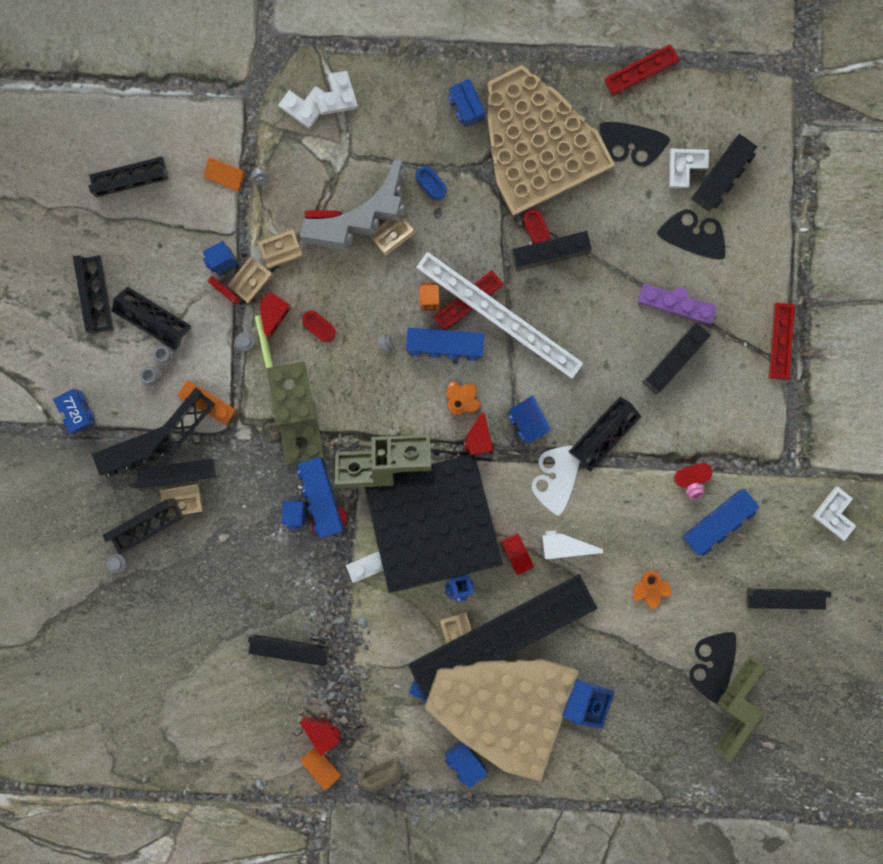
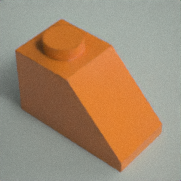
(429, 297)

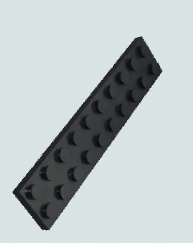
(508, 631)

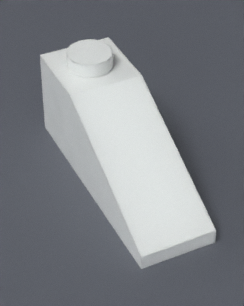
(560, 546)

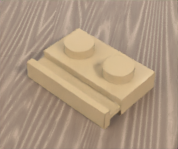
(392, 234)
(280, 249)
(249, 280)
(187, 498)
(455, 626)

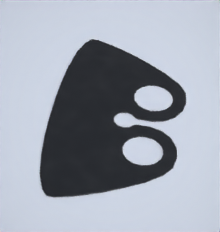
(643, 138)
(683, 236)
(722, 655)

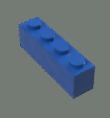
(445, 343)
(321, 498)
(720, 522)

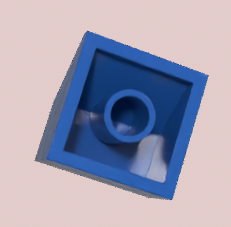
(588, 704)

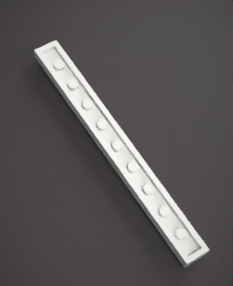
(499, 315)

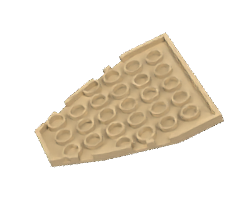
(539, 141)
(505, 710)

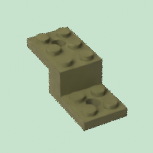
(295, 412)
(386, 457)
(746, 713)

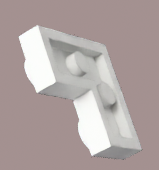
(341, 97)
(303, 111)
(683, 161)
(830, 514)

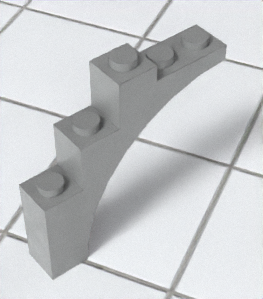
(364, 220)

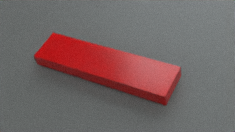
(641, 70)
(458, 309)
(781, 341)

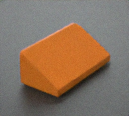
(224, 174)
(320, 768)

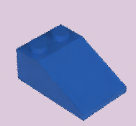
(529, 420)

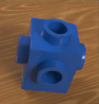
(466, 588)

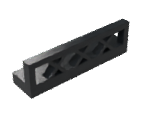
(130, 180)
(85, 294)
(147, 320)
(173, 422)
(603, 431)
(175, 473)
(139, 520)
(787, 598)
(287, 649)

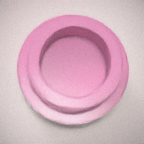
(695, 491)

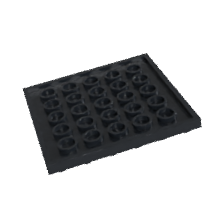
(433, 525)

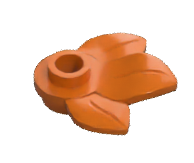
(463, 395)
(651, 591)

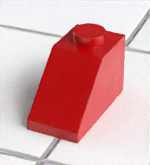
(273, 312)
(478, 437)
(517, 553)
(321, 733)

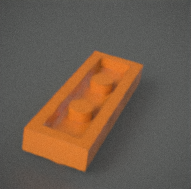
(221, 411)

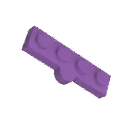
(677, 303)

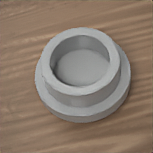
(259, 176)
(245, 341)
(385, 343)
(162, 354)
(149, 376)
(116, 563)

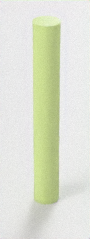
(264, 342)

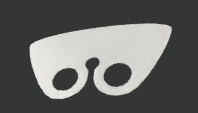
(560, 488)

